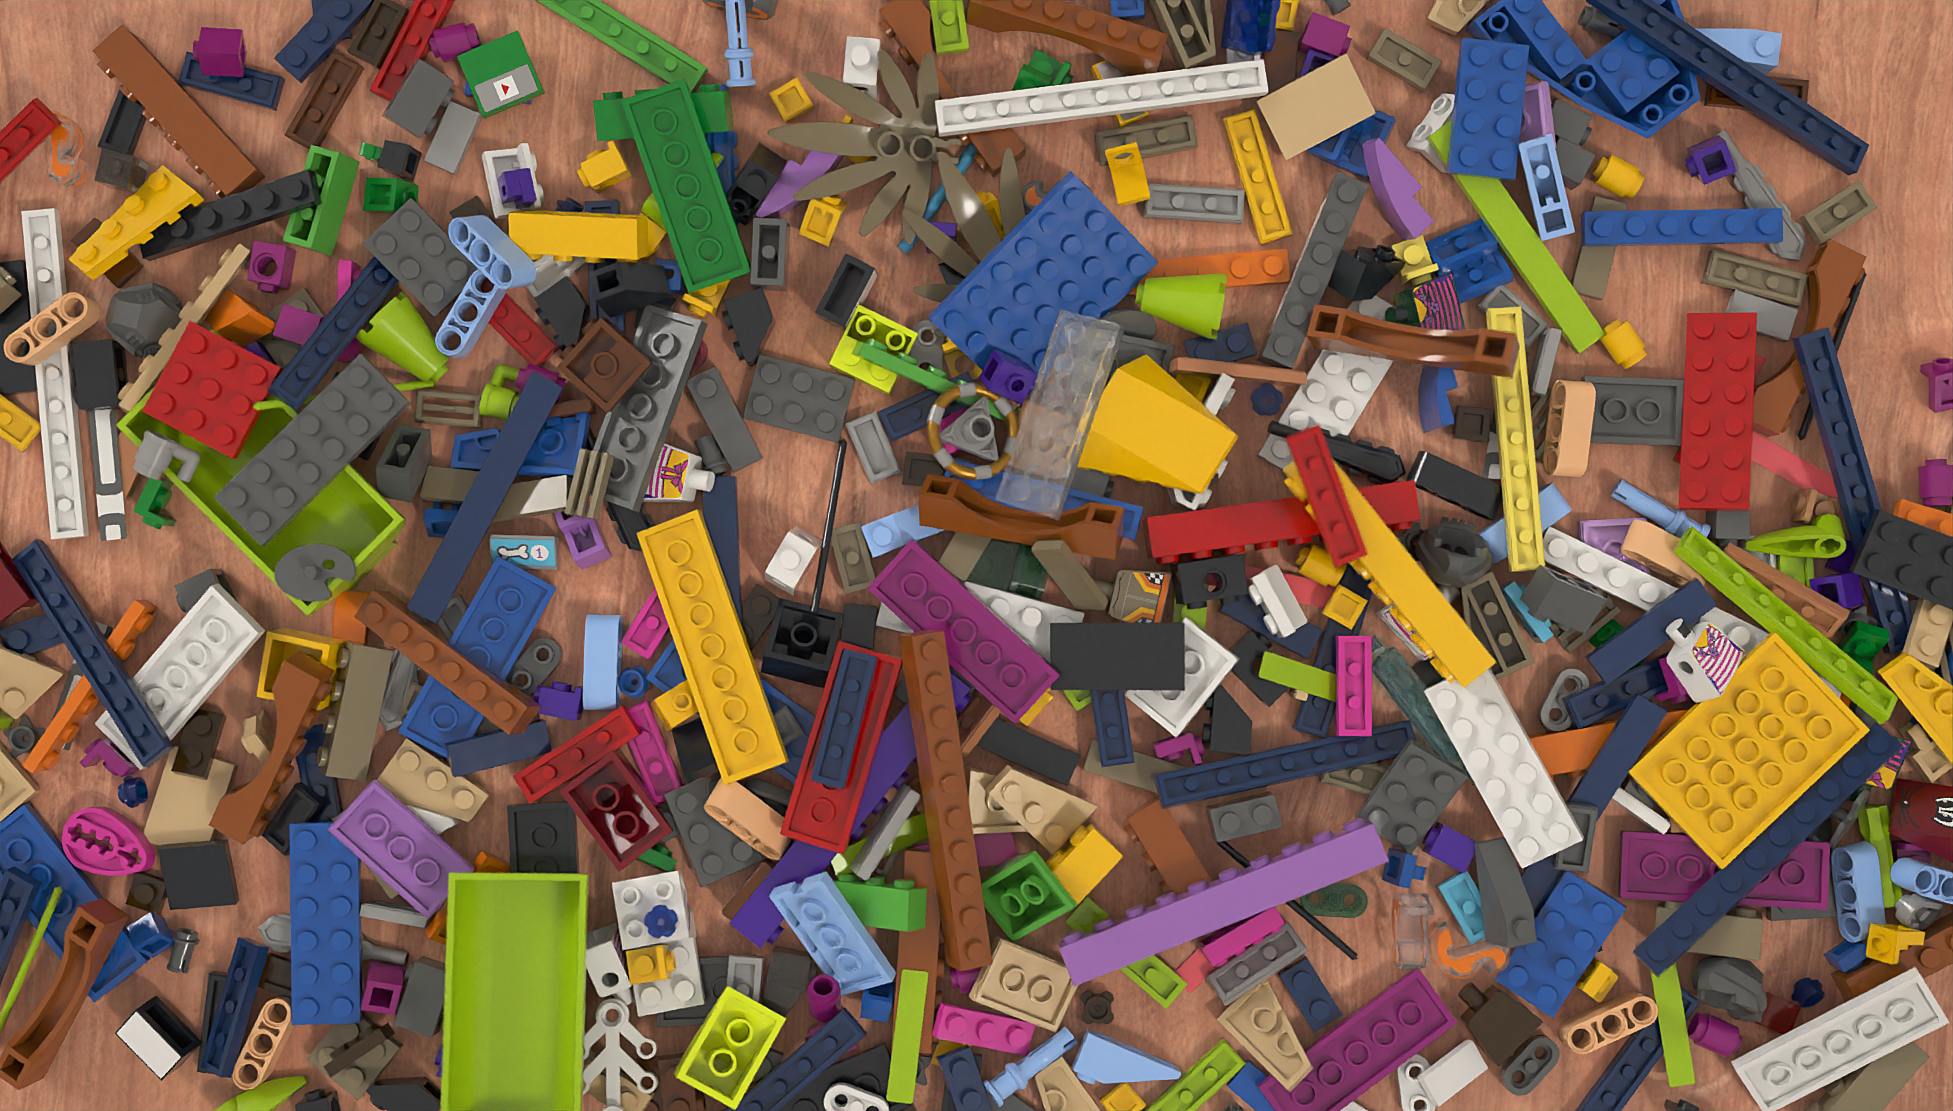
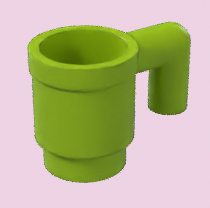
(495, 399)

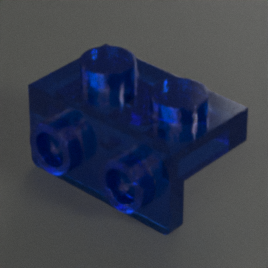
(1250, 26)

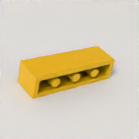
(579, 235)

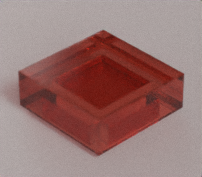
(1779, 1014)

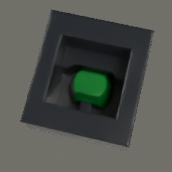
(393, 158)

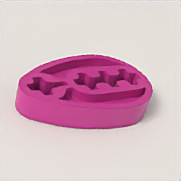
(96, 857)

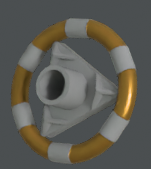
(972, 431)

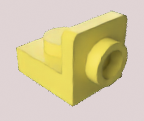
(1418, 261)

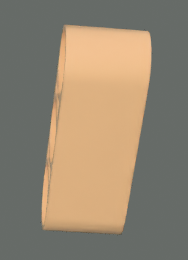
(36, 330)
(1569, 428)
(1654, 550)
(748, 818)
(1623, 1025)
(255, 1052)

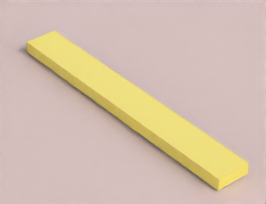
(1517, 452)

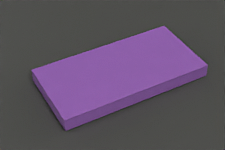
(399, 847)

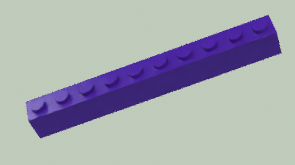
(759, 916)

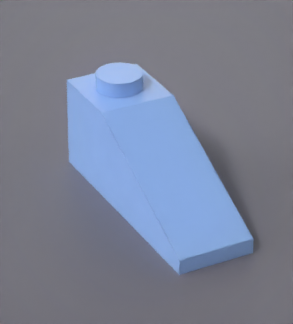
(1752, 46)
(1546, 188)
(896, 531)
(1117, 1062)

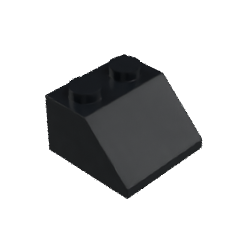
(801, 644)

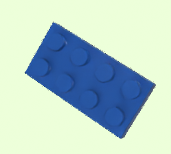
(1487, 109)
(1567, 937)

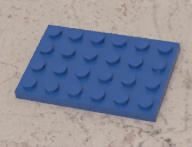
(1057, 258)

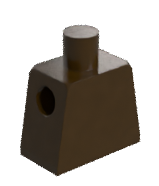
(1496, 1021)

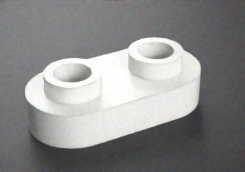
(1410, 1087)
(857, 1099)

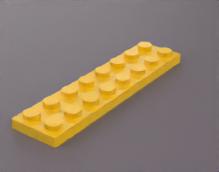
(712, 647)

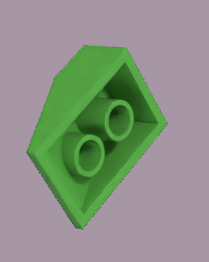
(1024, 895)

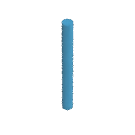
(939, 196)

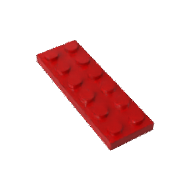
(1718, 411)
(828, 813)

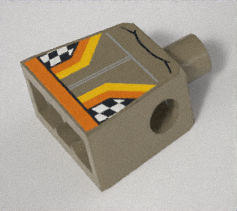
(1136, 595)

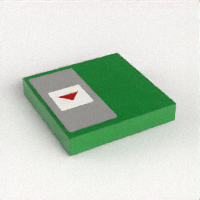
(501, 74)

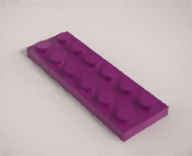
(975, 637)
(1675, 868)
(1365, 1047)

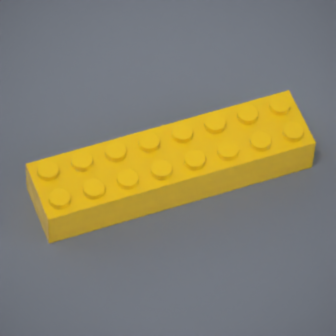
(1404, 585)

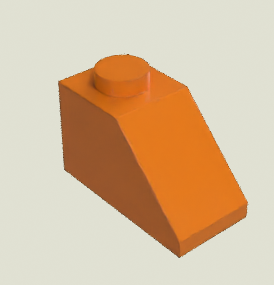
(239, 319)

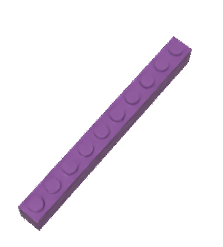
(1222, 901)

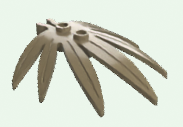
(899, 144)
(971, 219)

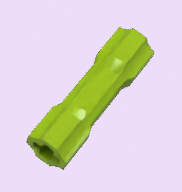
(1873, 827)

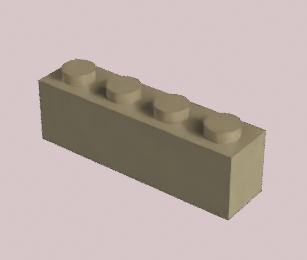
(354, 711)
(1873, 1084)

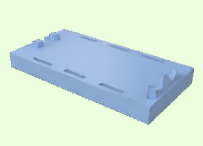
(833, 933)

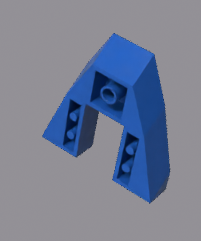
(1620, 82)

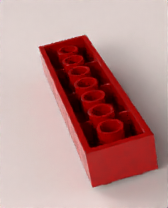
(1263, 524)

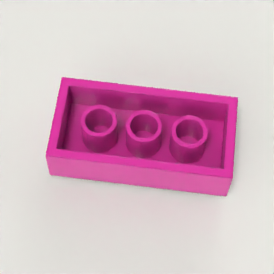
(1236, 936)

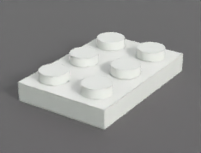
(1205, 668)

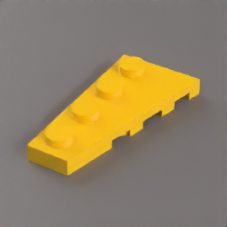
(134, 221)
(1925, 696)

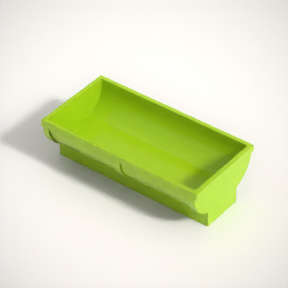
(342, 515)
(514, 992)

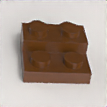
(604, 363)
(671, 1092)

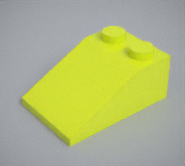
(729, 1047)

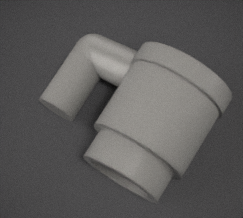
(156, 454)

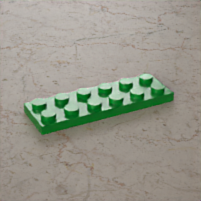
(686, 185)

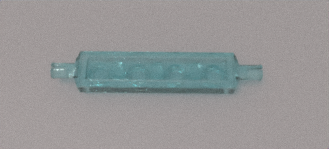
(1410, 696)

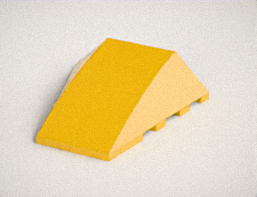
(1155, 431)

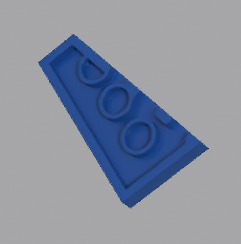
(551, 455)

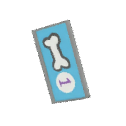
(526, 550)

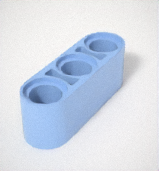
(492, 251)
(455, 320)
(1552, 508)
(602, 662)
(1923, 879)
(1857, 889)

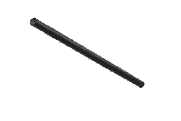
(1837, 342)
(828, 527)
(1296, 907)

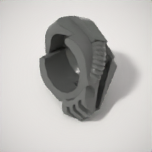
(141, 316)
(1454, 553)
(1731, 986)

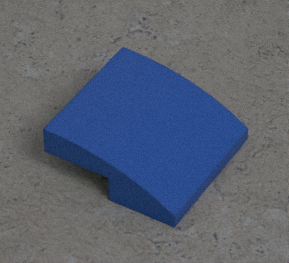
(1346, 147)
(1472, 259)
(1433, 399)

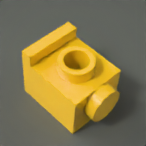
(604, 168)

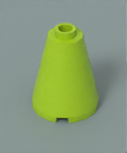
(1185, 301)
(405, 339)

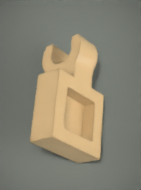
(257, 736)
(1926, 755)

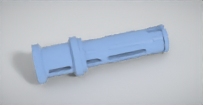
(743, 52)
(1672, 520)
(1016, 1075)

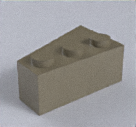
(1188, 30)
(1494, 625)
(1733, 936)

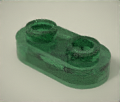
(1332, 901)

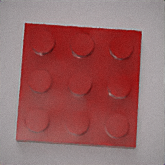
(212, 390)

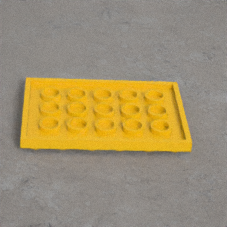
(1748, 753)

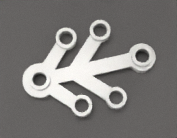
(613, 1055)

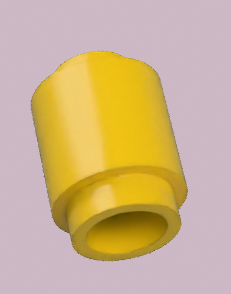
(1618, 176)
(1623, 343)
(1317, 565)

